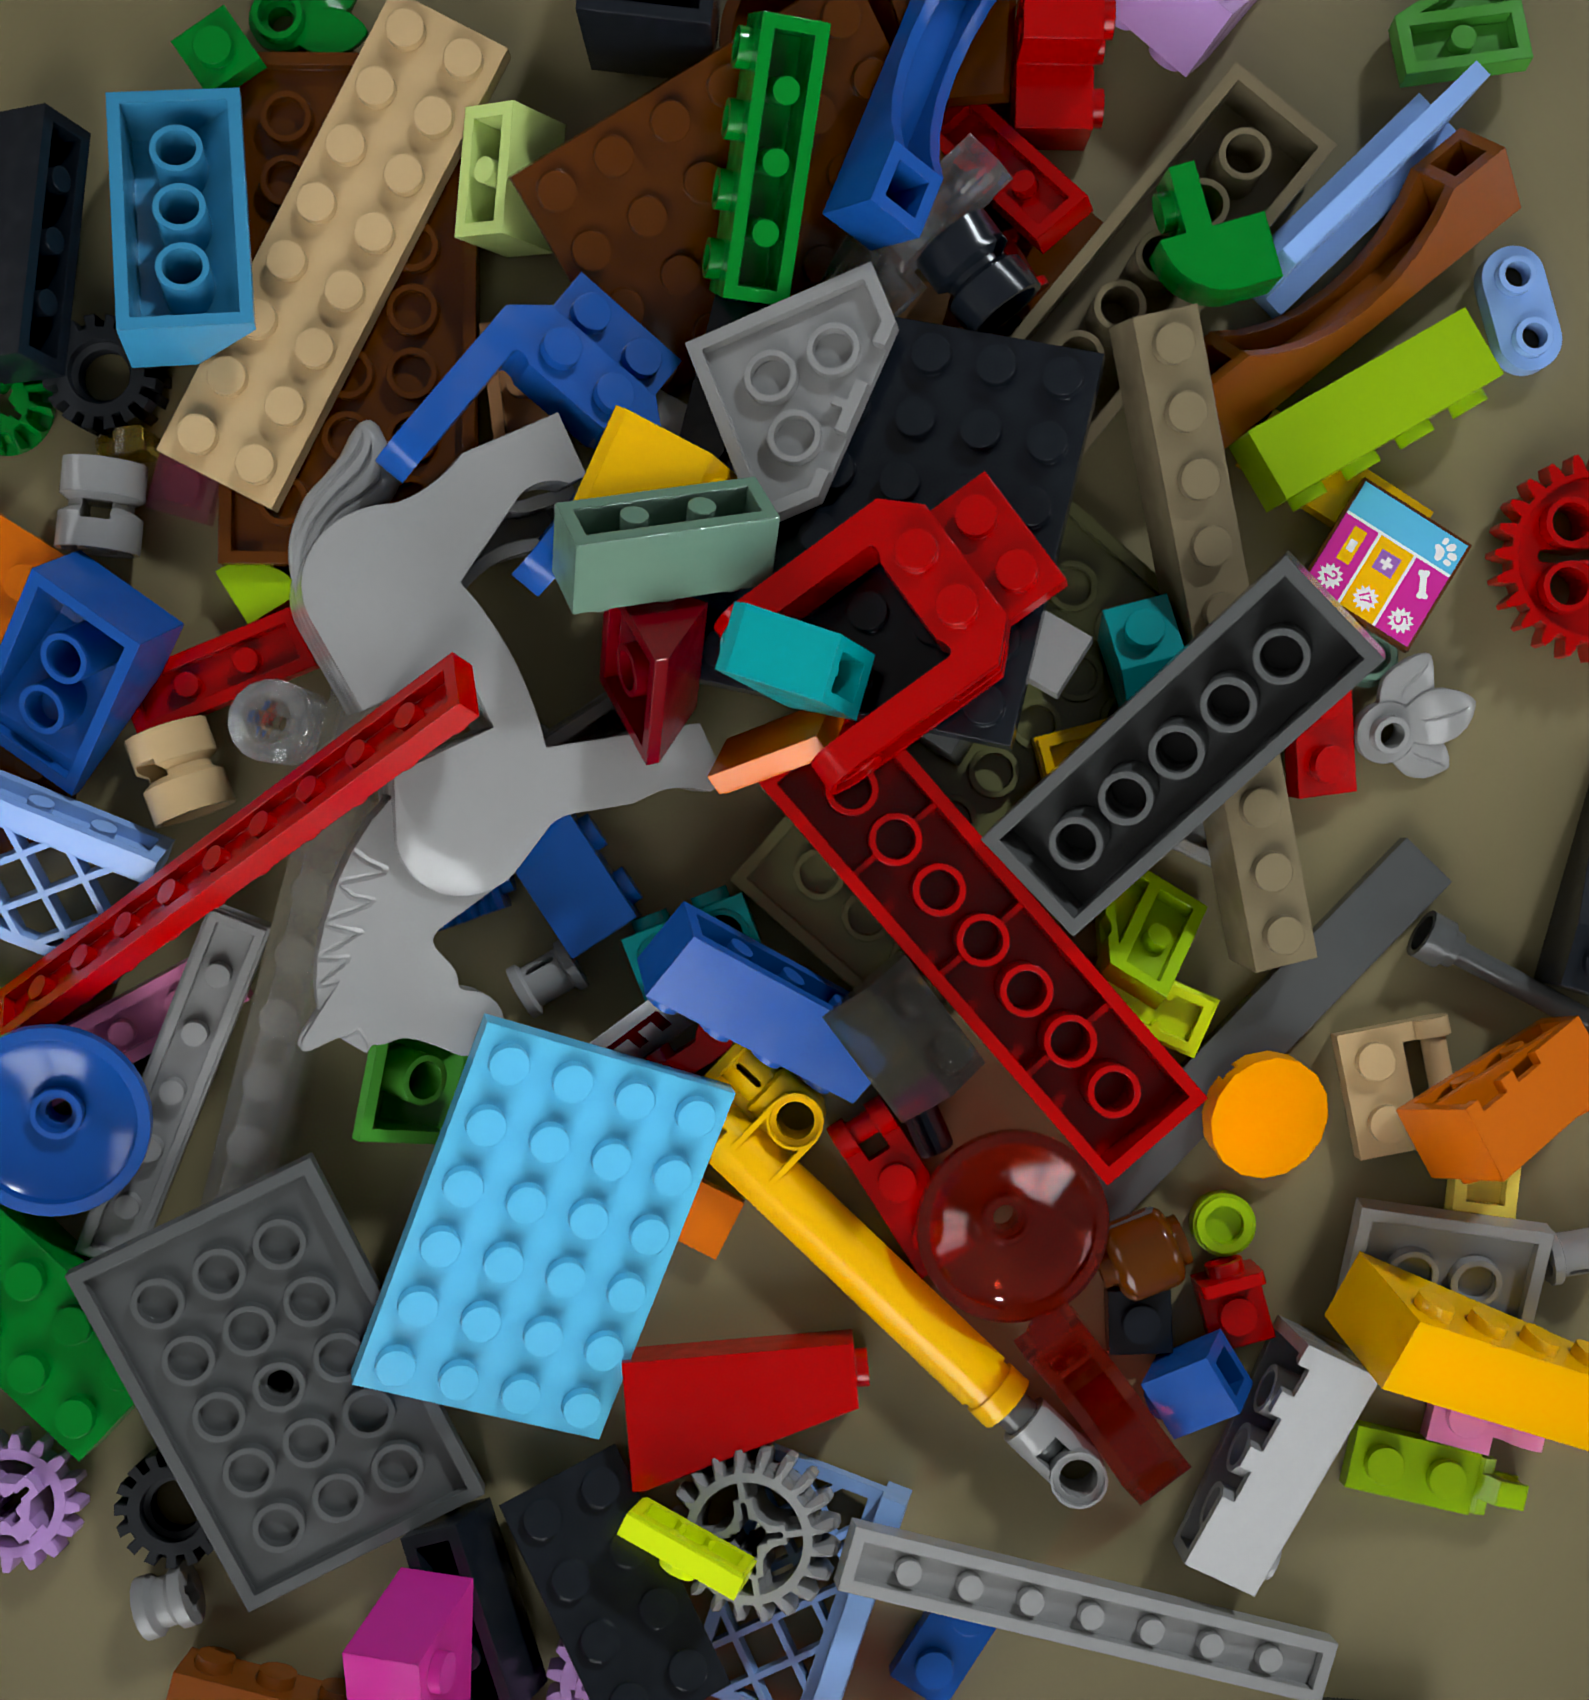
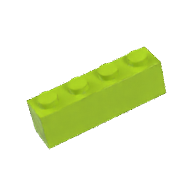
(1366, 410)

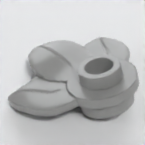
(1420, 715)

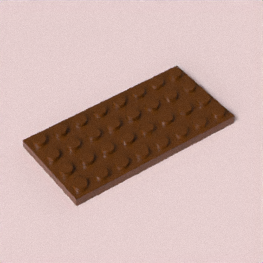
(416, 338)

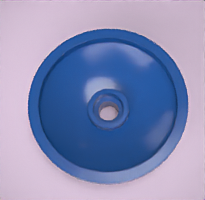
(78, 1159)

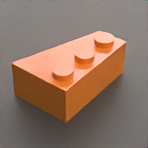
(1503, 1103)

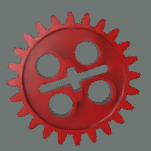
(1528, 577)

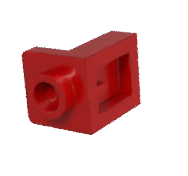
(1233, 1300)

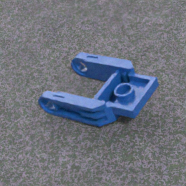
(565, 358)

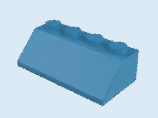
(179, 224)

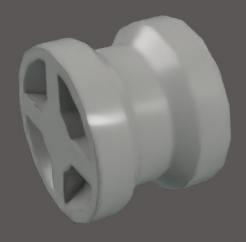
(167, 1601)

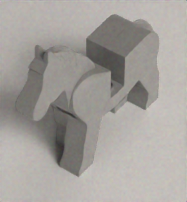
(378, 607)

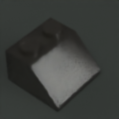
(904, 1038)

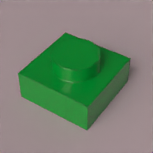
(218, 51)

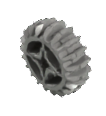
(780, 1525)

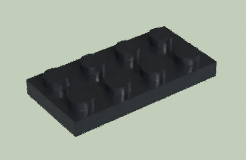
(610, 1600)

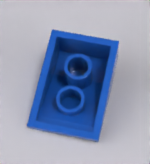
(77, 666)

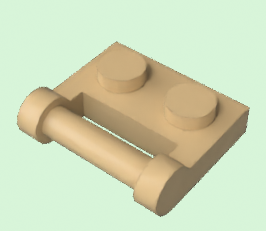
(1378, 1081)

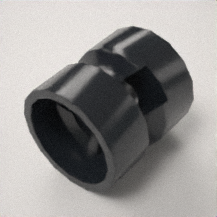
(982, 279)

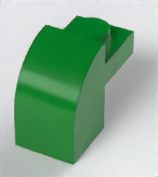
(1206, 260)

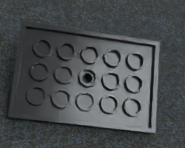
(241, 1365)

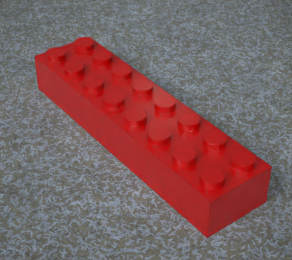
(995, 957)

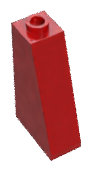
(732, 1396)

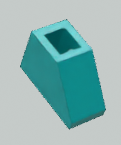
(794, 662)

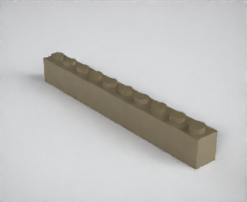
(1202, 572)

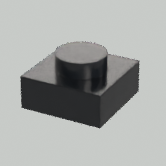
(1137, 1325)

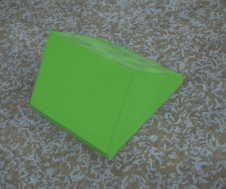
(406, 1092)

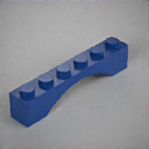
(895, 153)

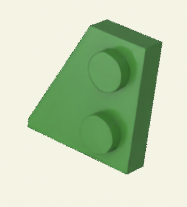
(1445, 37)

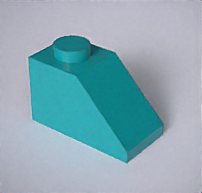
(1137, 643)

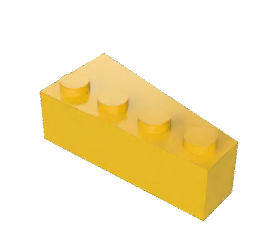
(1462, 1353)

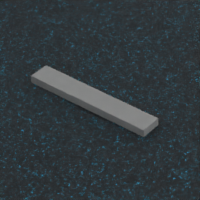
(183, 1069)

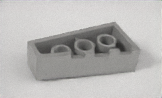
(1273, 1456)

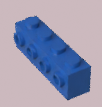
(749, 997)

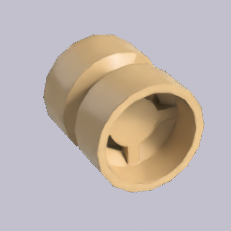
(179, 771)

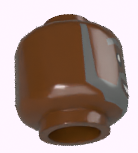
(1145, 1254)

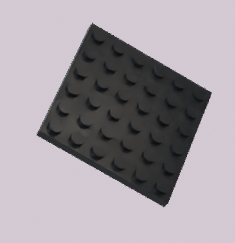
(933, 423)

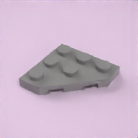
(796, 383)

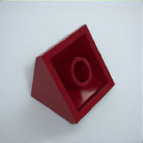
(653, 669)

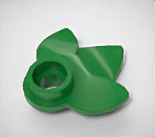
(315, 25)

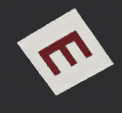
(642, 1031)

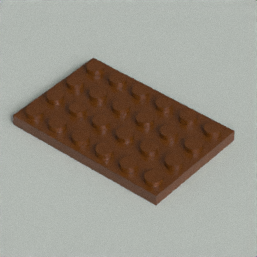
(636, 188)

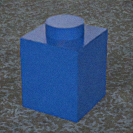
(1196, 1384)

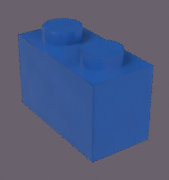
(577, 885)

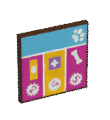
(1387, 563)

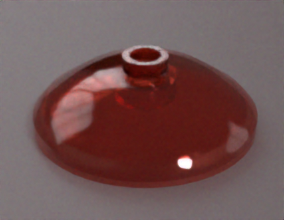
(1036, 1256)

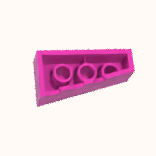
(414, 1641)

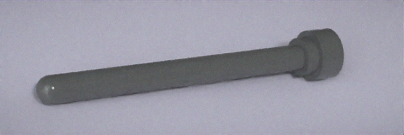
(1440, 942)

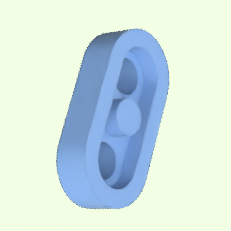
(1511, 309)

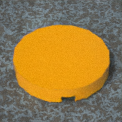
(1265, 1114)

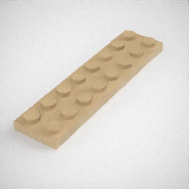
(336, 250)

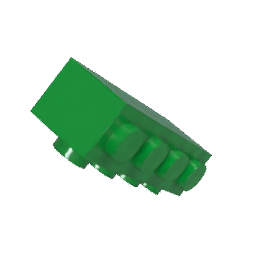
(768, 156)

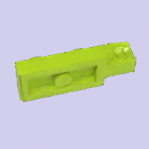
(1426, 1472)

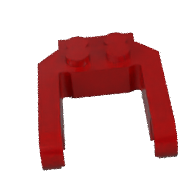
(963, 572)

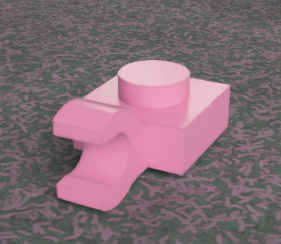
(1471, 1432)

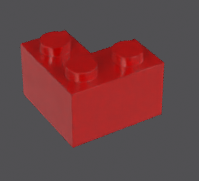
(1054, 70)

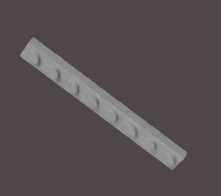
(1083, 1611)

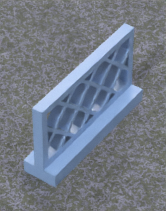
(1362, 192)
(85, 837)
(849, 1612)

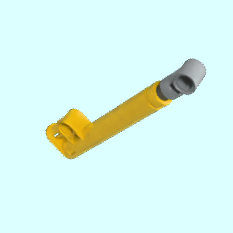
(762, 1164)

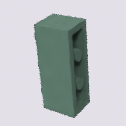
(663, 544)

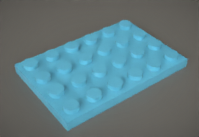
(541, 1229)

